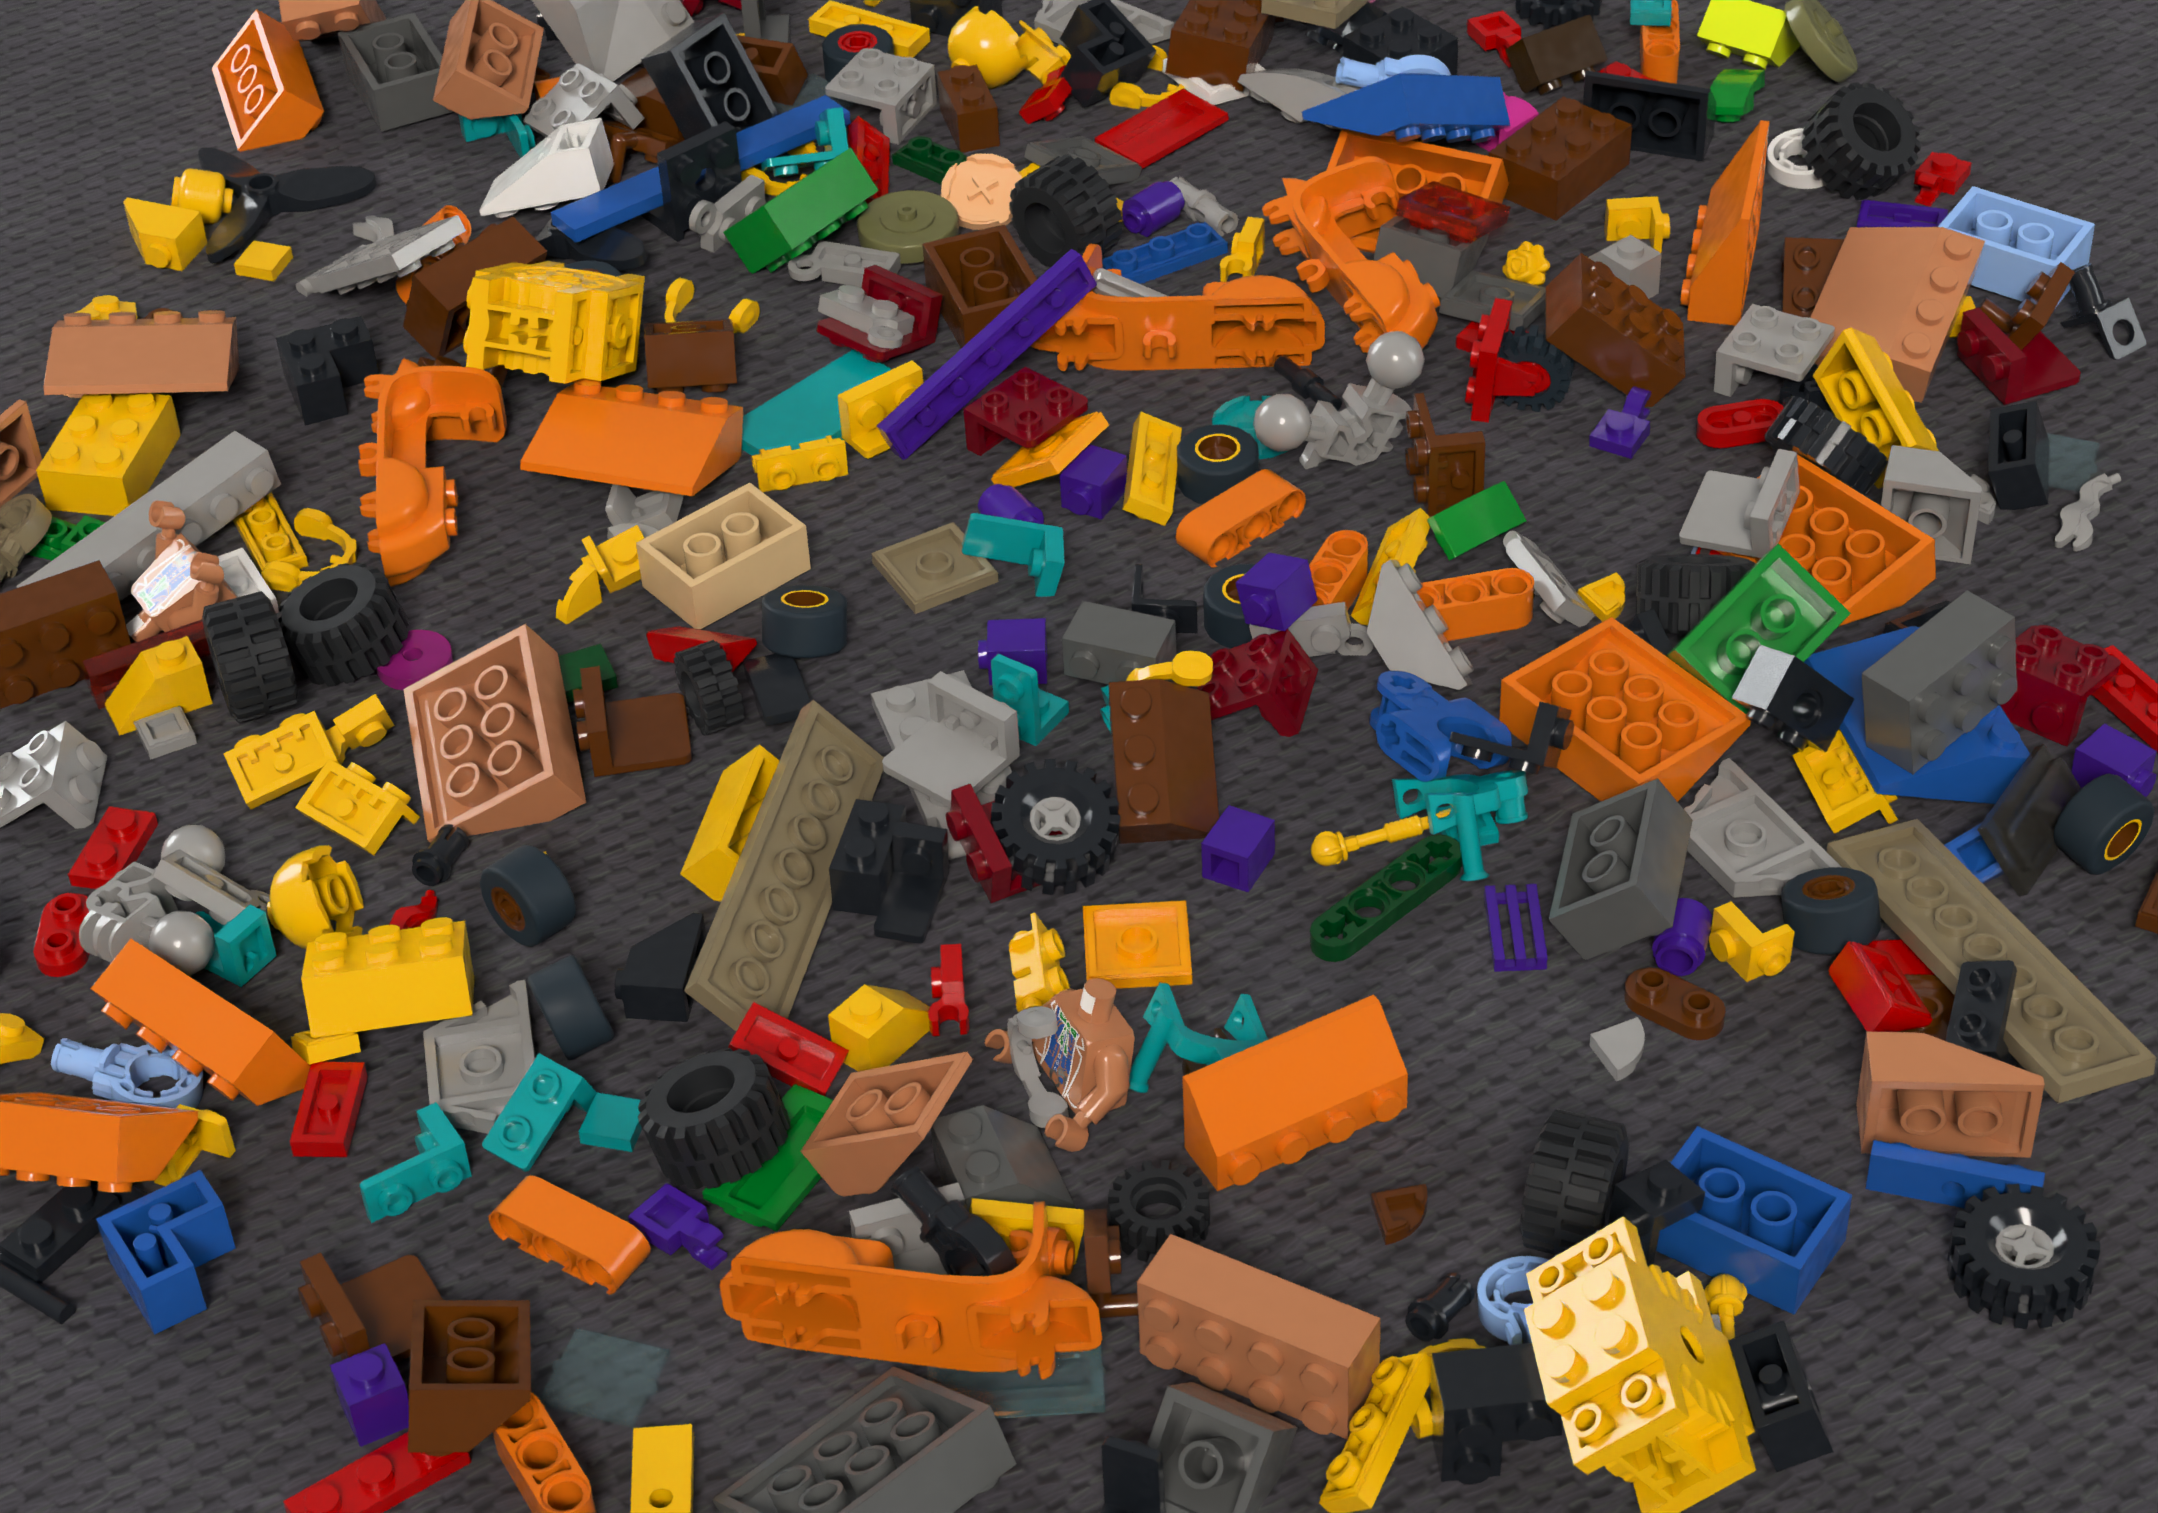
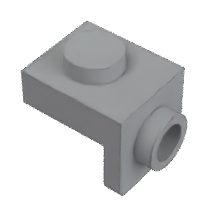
(651, 509)

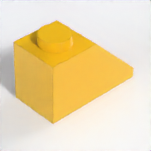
(165, 233)
(157, 682)
(877, 1026)

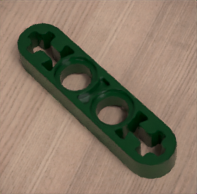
(1381, 895)

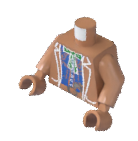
(177, 580)
(1083, 1059)

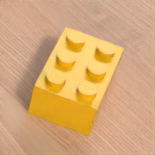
(108, 452)
(388, 977)

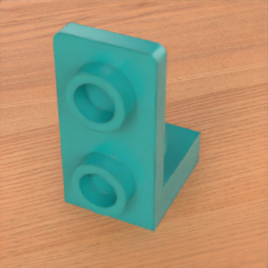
(829, 133)
(519, 134)
(1019, 542)
(1018, 688)
(241, 945)
(536, 1111)
(436, 1169)

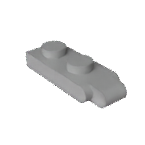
(1559, 597)

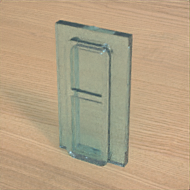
(1071, 1389)

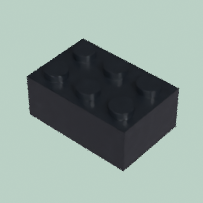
(708, 79)

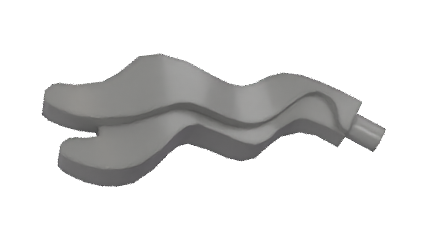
(374, 228)
(2076, 516)

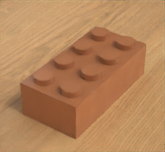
(1257, 1336)

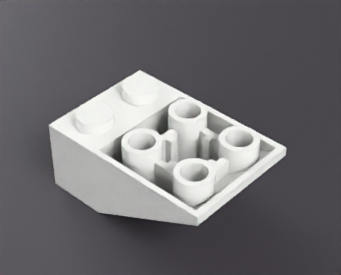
(560, 168)

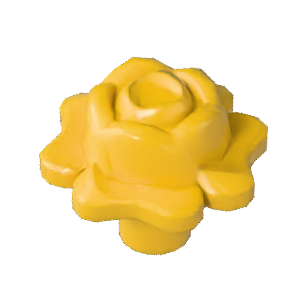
(1527, 264)

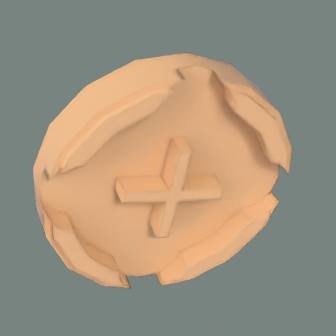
(981, 190)

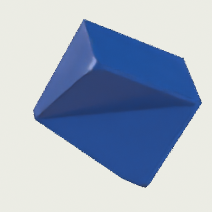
(1975, 855)

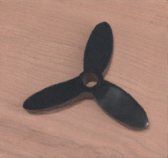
(269, 195)
(610, 246)

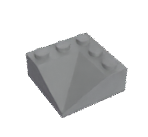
(613, 33)

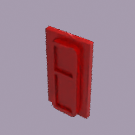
(1163, 128)

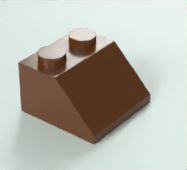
(690, 355)

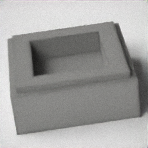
(165, 732)

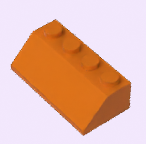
(266, 85)
(198, 1026)
(1293, 1094)
(88, 1139)

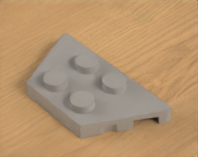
(1057, 13)
(1748, 837)
(480, 1059)

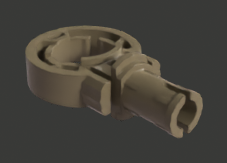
(22, 527)

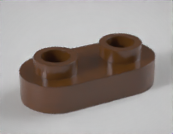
(1674, 1003)

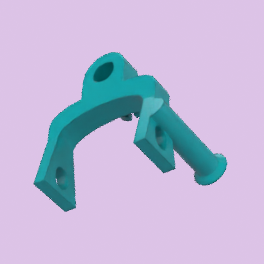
(1468, 797)
(1199, 1048)

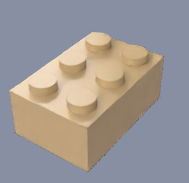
(723, 556)

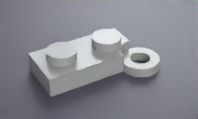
(726, 212)
(841, 263)
(877, 318)
(1324, 631)
(193, 880)

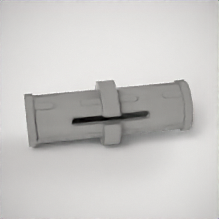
(1203, 206)

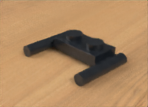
(51, 1239)

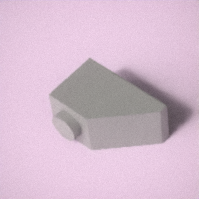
(1633, 263)

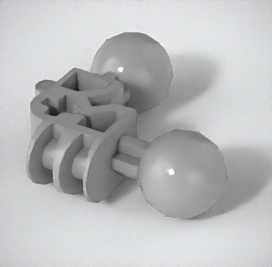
(1365, 424)
(142, 909)

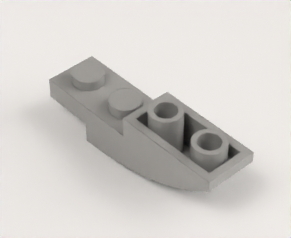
(1294, 90)

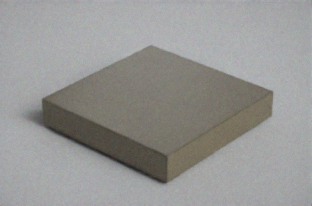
(933, 568)

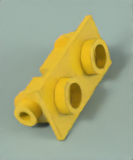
(1040, 52)
(810, 463)
(1037, 965)

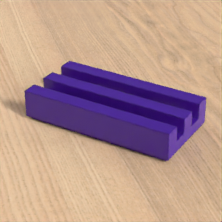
(1901, 213)
(1512, 898)

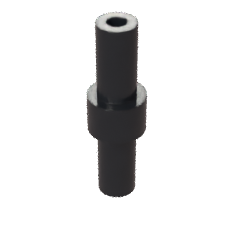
(1305, 382)

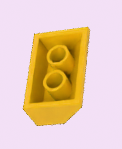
(1869, 397)
(729, 822)

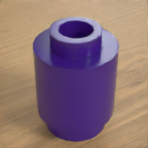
(1152, 208)
(1008, 503)
(1685, 944)

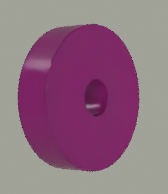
(426, 646)

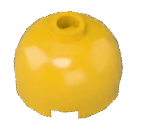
(988, 44)
(312, 891)

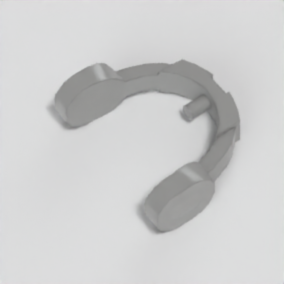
(1021, 1029)

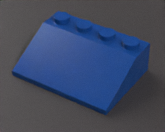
(1420, 107)
(1969, 770)

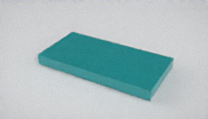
(807, 408)

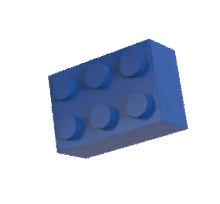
(1756, 1221)

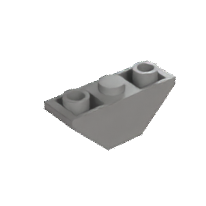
(1411, 634)

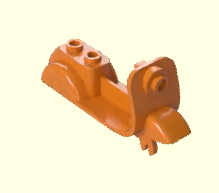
(1327, 213)
(1226, 327)
(409, 498)
(851, 1301)

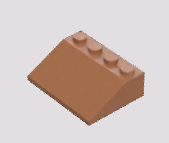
(1903, 292)
(142, 354)
(495, 739)

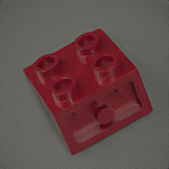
(1264, 673)

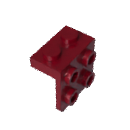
(909, 297)
(2005, 368)
(1022, 409)
(2055, 681)
(985, 856)

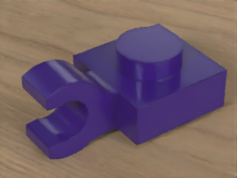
(1625, 430)
(677, 1220)

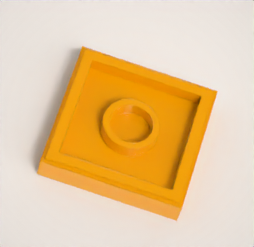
(1052, 454)
(1138, 944)

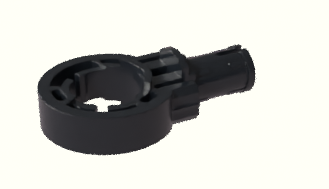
(954, 1233)

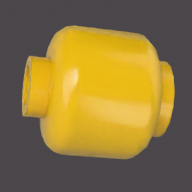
(204, 193)

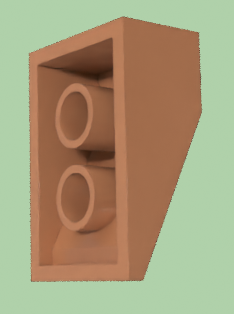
(326, 18)
(1944, 1098)
(881, 1121)

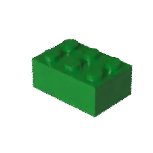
(802, 214)
(1769, 606)

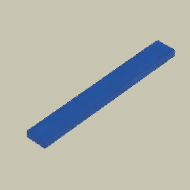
(644, 190)

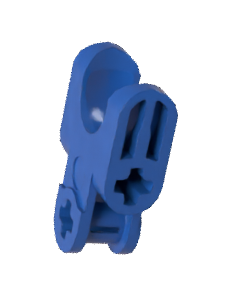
(1417, 724)

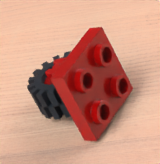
(1514, 366)

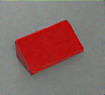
(668, 641)
(1877, 990)

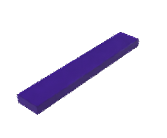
(987, 355)

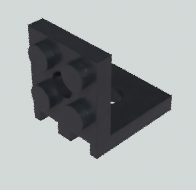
(681, 168)

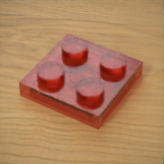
(1453, 211)

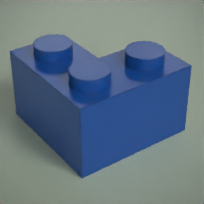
(160, 1244)

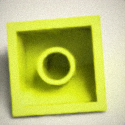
(1748, 30)

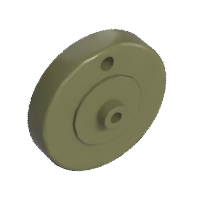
(1821, 38)
(905, 221)

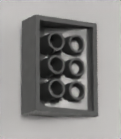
(882, 1455)

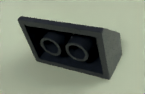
(1663, 115)

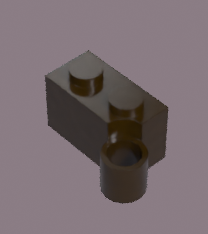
(1556, 55)

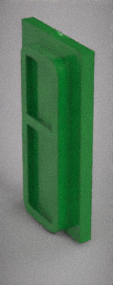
(786, 1179)

